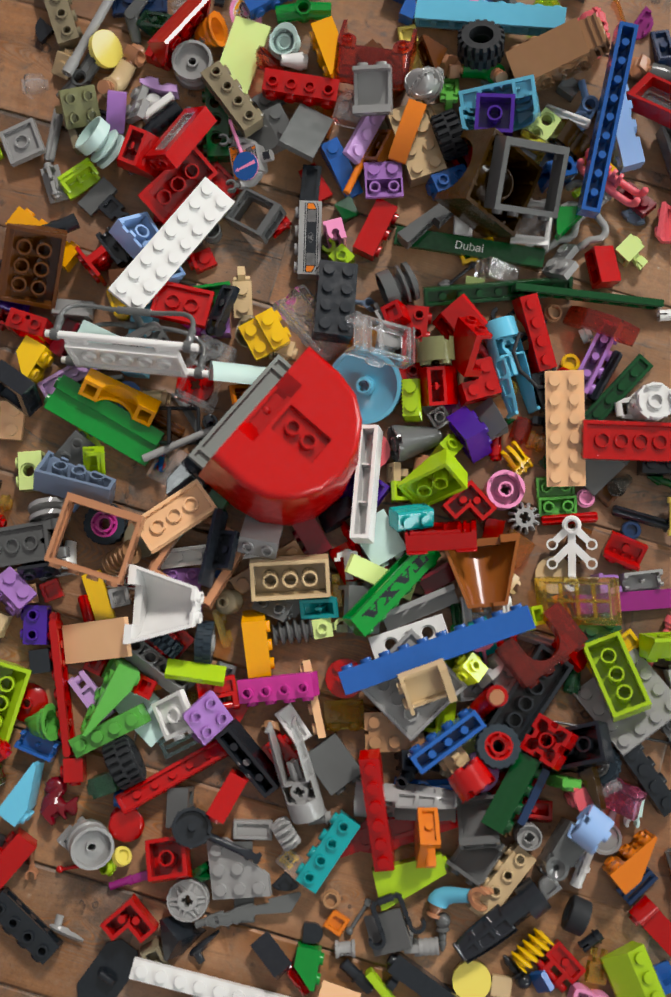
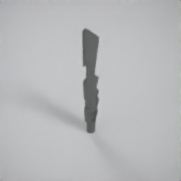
(247, 912)

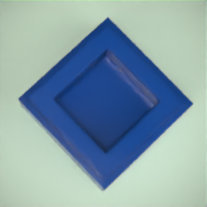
(541, 981)

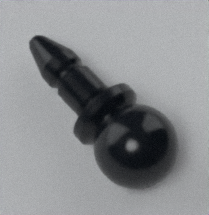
(522, 979)

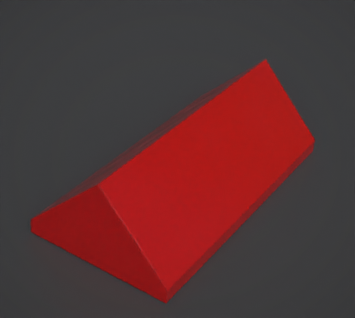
(178, 29)

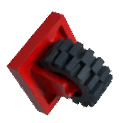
(172, 644)

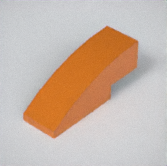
(407, 131)

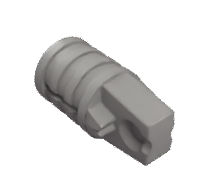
(424, 947)

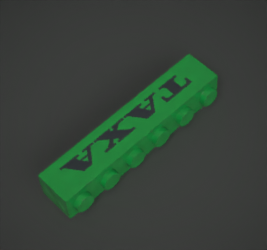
(388, 591)

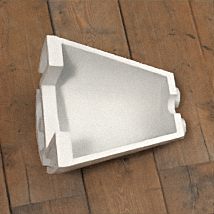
(161, 605)

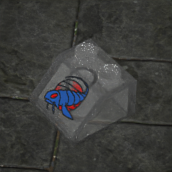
(165, 465)

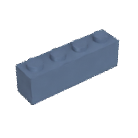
(59, 476)

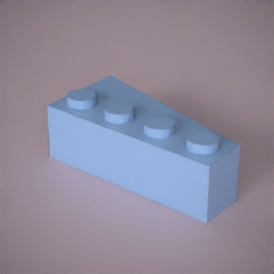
(627, 147)
(134, 234)

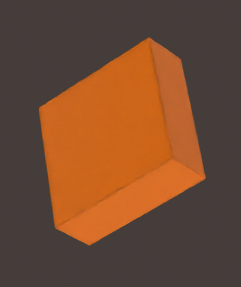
(336, 922)

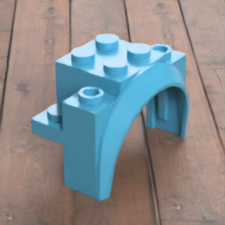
(525, 109)

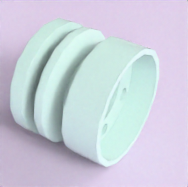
(100, 142)

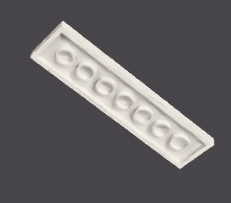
(171, 245)

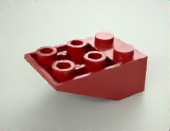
(133, 152)

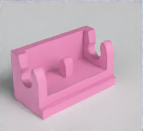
(334, 230)

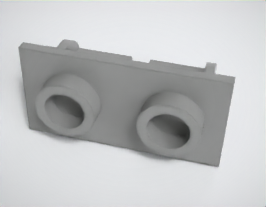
(49, 176)

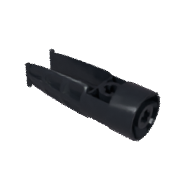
(502, 921)

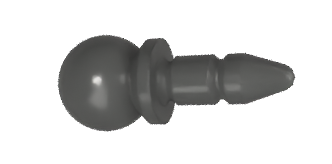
(442, 927)

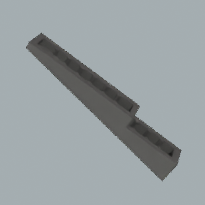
(435, 216)

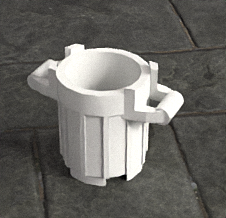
(647, 404)

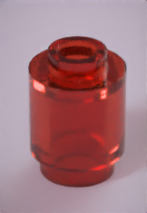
(520, 430)

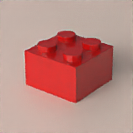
(167, 860)

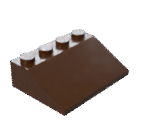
(32, 264)

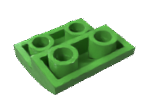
(554, 499)

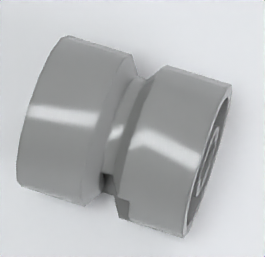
(527, 836)

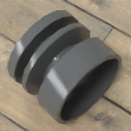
(399, 285)

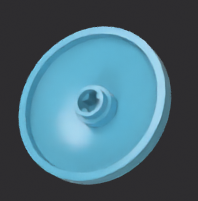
(375, 387)

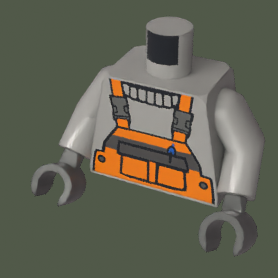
(249, 146)

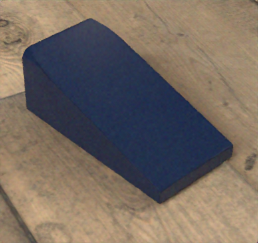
(661, 47)

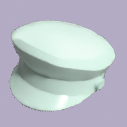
(284, 40)

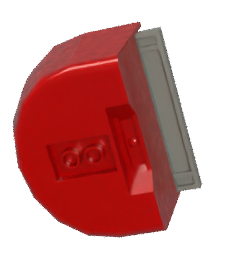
(285, 442)

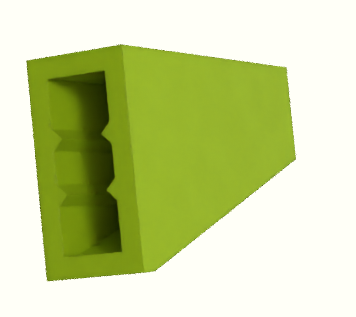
(407, 878)

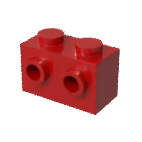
(602, 267)

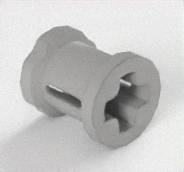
(344, 948)

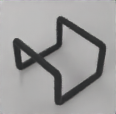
(169, 408)

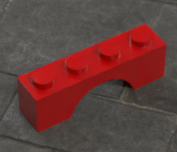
(530, 314)

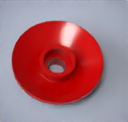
(37, 698)

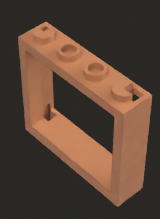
(61, 525)
(219, 584)

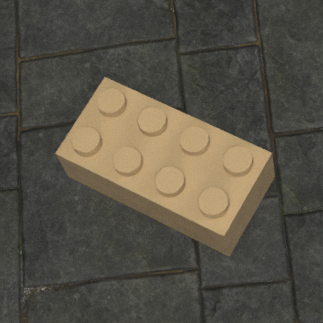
(425, 154)
(290, 577)

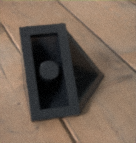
(177, 936)

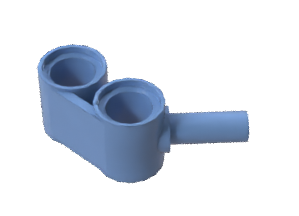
(586, 100)

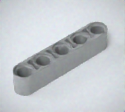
(155, 667)

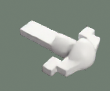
(345, 554)

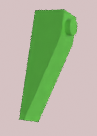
(117, 683)

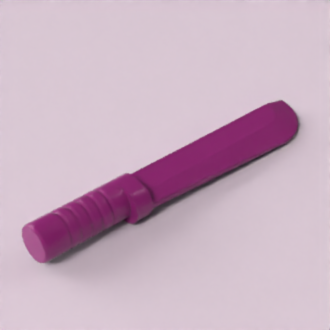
(131, 879)

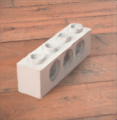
(378, 641)

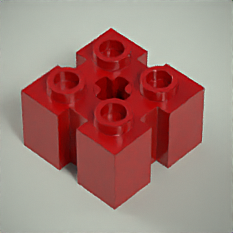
(537, 743)

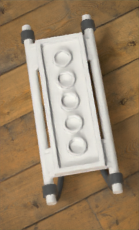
(160, 360)

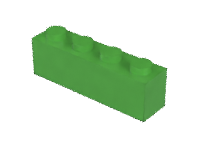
(110, 730)

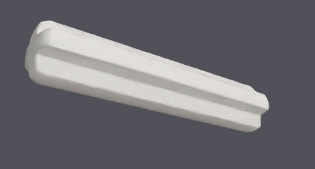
(580, 121)

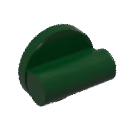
(201, 872)

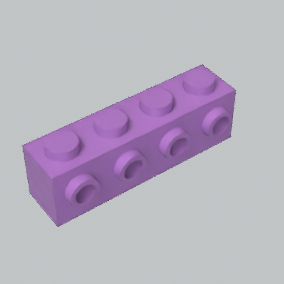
(597, 353)

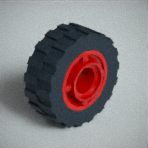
(508, 740)

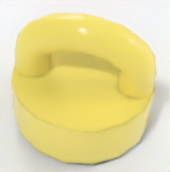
(121, 856)

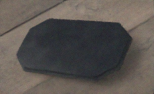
(183, 475)
(108, 971)

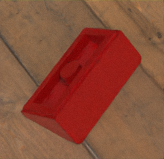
(541, 812)

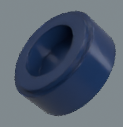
(631, 529)

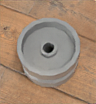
(188, 61)
(90, 844)

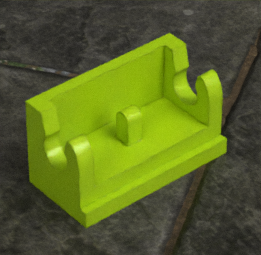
(78, 179)
(94, 458)

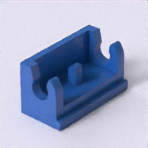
(37, 746)

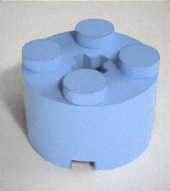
(590, 828)

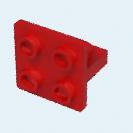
(95, 262)

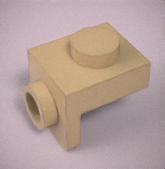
(59, 62)

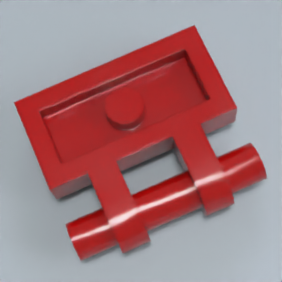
(565, 962)

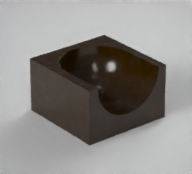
(468, 194)

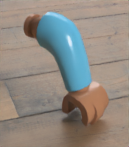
(447, 895)

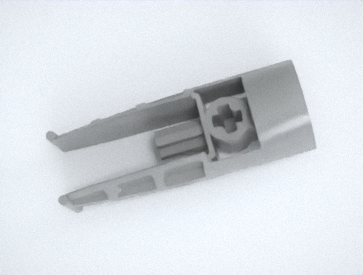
(404, 802)
(304, 803)

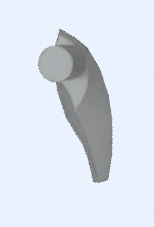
(58, 928)

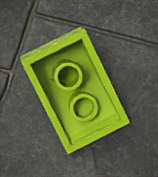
(435, 479)

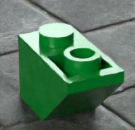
(306, 963)

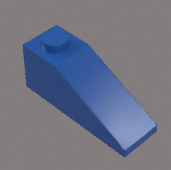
(339, 165)

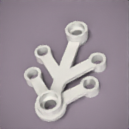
(572, 547)

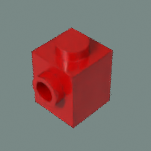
(74, 770)

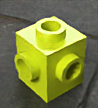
(469, 668)

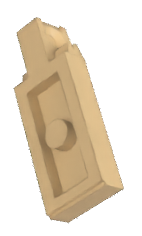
(244, 301)

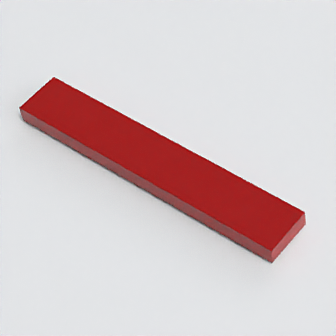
(170, 776)

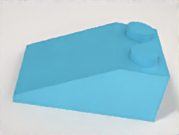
(23, 798)

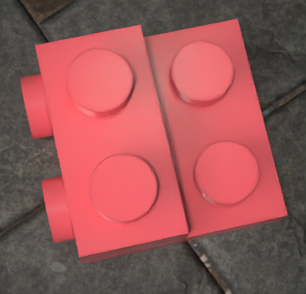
(578, 798)

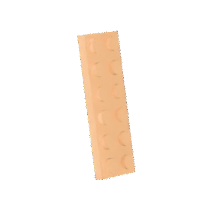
(564, 428)

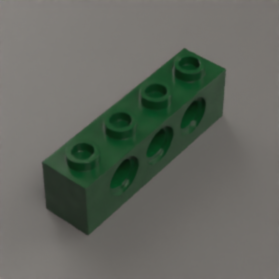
(215, 152)

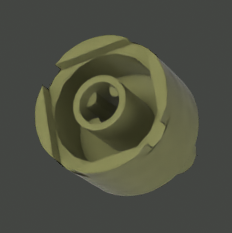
(435, 350)

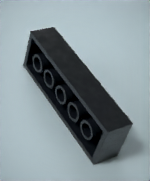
(527, 703)

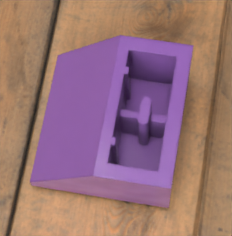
(383, 180)

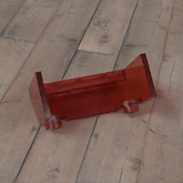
(349, 54)

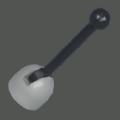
(447, 282)

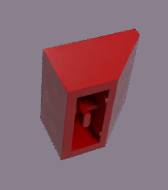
(461, 307)
(438, 385)

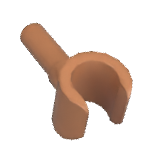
(32, 868)

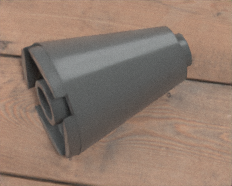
(411, 440)

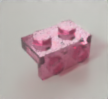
(626, 801)

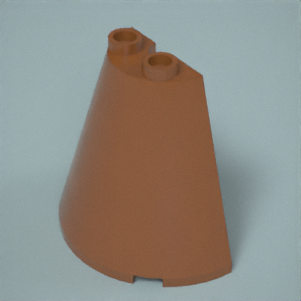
(486, 573)

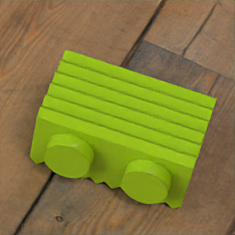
(411, 400)

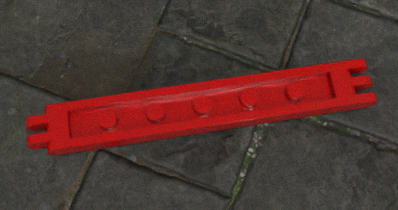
(62, 691)

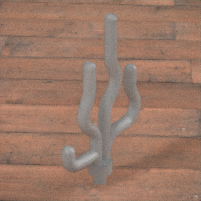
(575, 229)

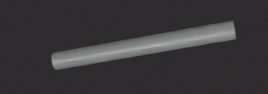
(176, 444)

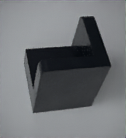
(40, 661)

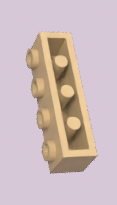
(506, 876)

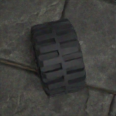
(480, 44)
(448, 135)
(124, 762)

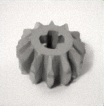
(528, 515)
(285, 833)

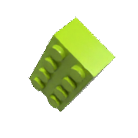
(616, 676)

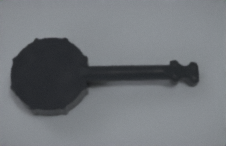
(193, 828)

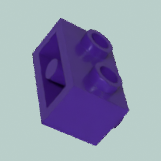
(35, 624)

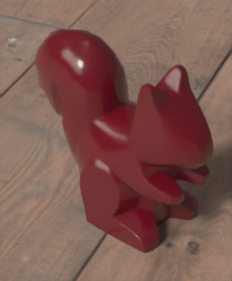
(53, 803)

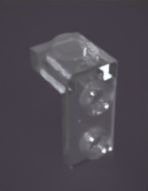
(496, 269)

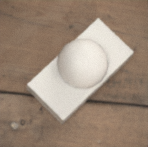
(157, 105)

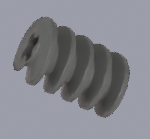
(292, 631)

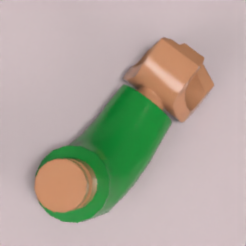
(453, 69)

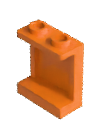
(426, 836)

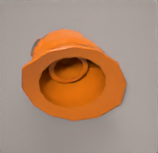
(212, 30)

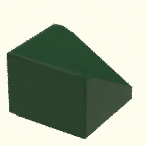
(346, 209)

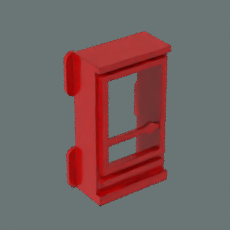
(442, 536)

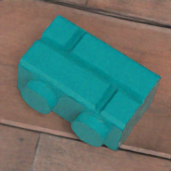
(411, 517)

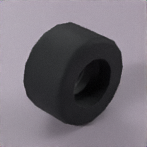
(576, 915)

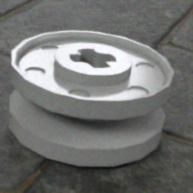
(45, 509)
(178, 904)

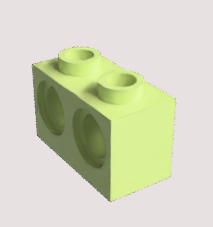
(538, 127)

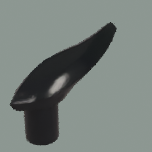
(201, 946)

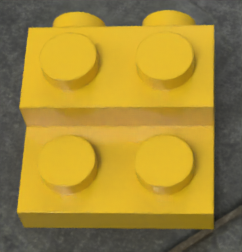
(265, 334)

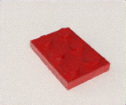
(184, 299)

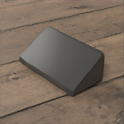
(491, 416)

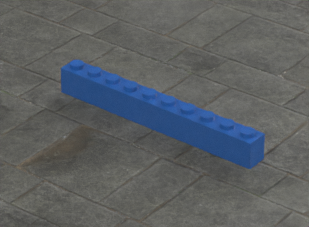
(607, 119)
(443, 646)

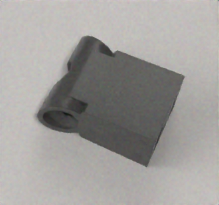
(559, 853)

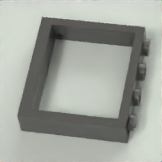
(498, 170)

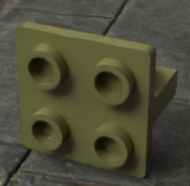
(78, 106)

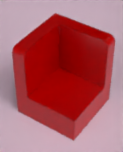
(396, 313)

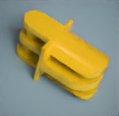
(516, 459)

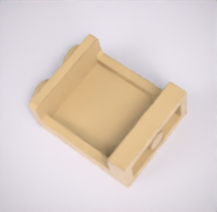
(425, 685)

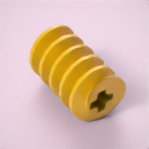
(531, 949)

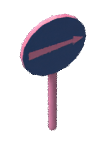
(245, 164)

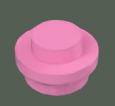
(584, 498)

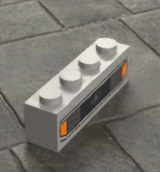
(309, 239)

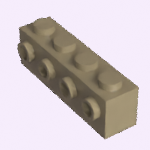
(63, 23)
(232, 99)

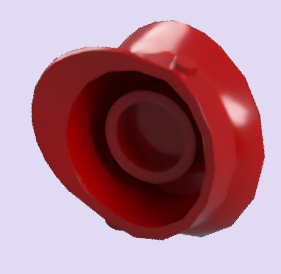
(125, 827)

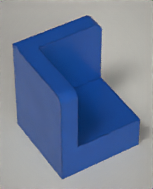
(663, 972)

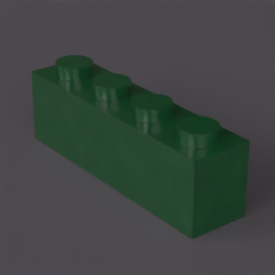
(511, 794)

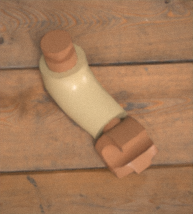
(124, 70)

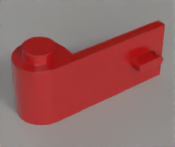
(653, 921)

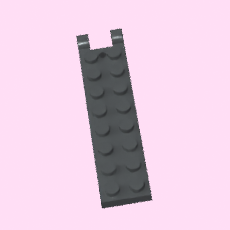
(23, 543)

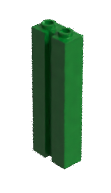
(102, 420)

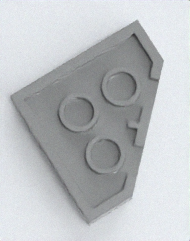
(234, 876)

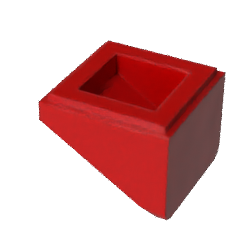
(492, 528)

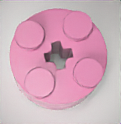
(508, 480)

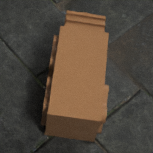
(560, 52)

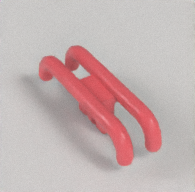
(613, 182)

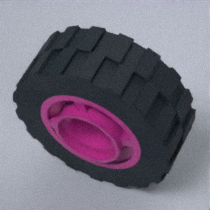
(97, 533)

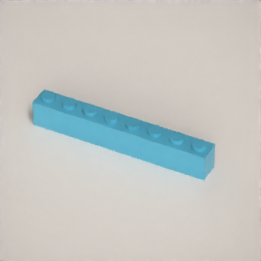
(513, 18)

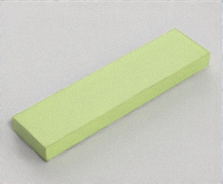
(368, 571)

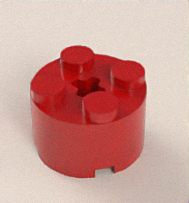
(332, 678)
(471, 779)

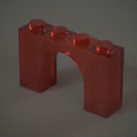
(568, 639)

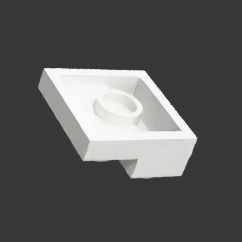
(169, 715)

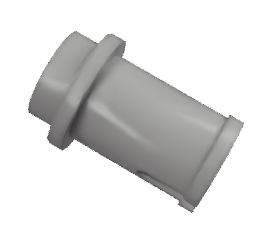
(322, 820)

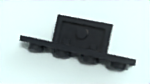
(219, 549)

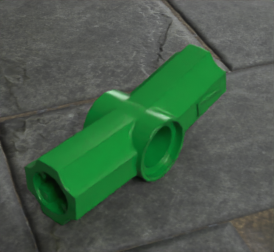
(291, 12)

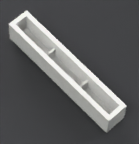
(366, 485)

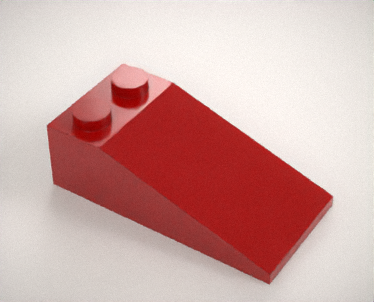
(173, 186)

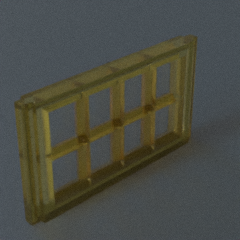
(584, 598)

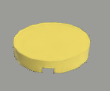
(105, 49)
(471, 979)

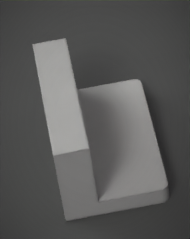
(75, 313)

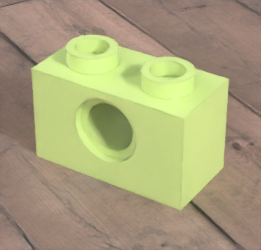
(23, 462)

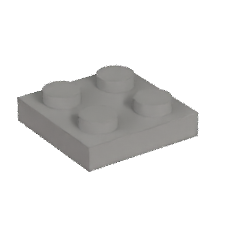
(22, 142)

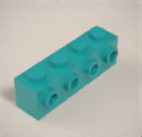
(327, 851)

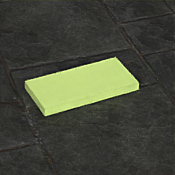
(241, 49)

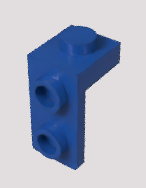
(443, 180)

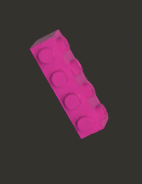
(278, 687)

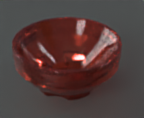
(267, 60)

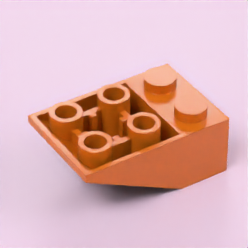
(630, 863)

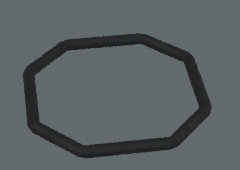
(518, 364)

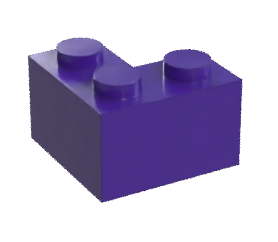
(470, 433)

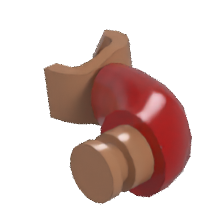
(488, 700)

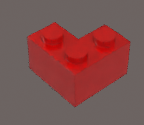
(480, 387)
(470, 499)
(130, 915)

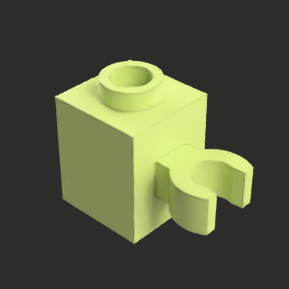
(629, 250)
(324, 628)

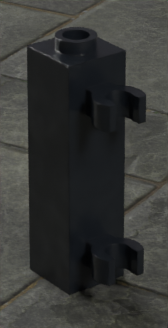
(415, 977)

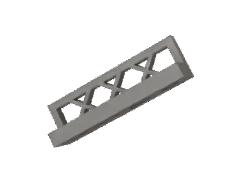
(420, 607)

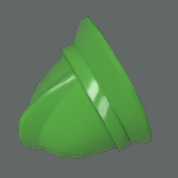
(44, 723)

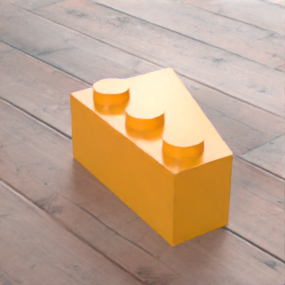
(257, 644)

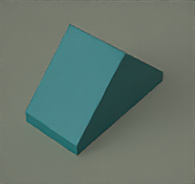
(319, 608)

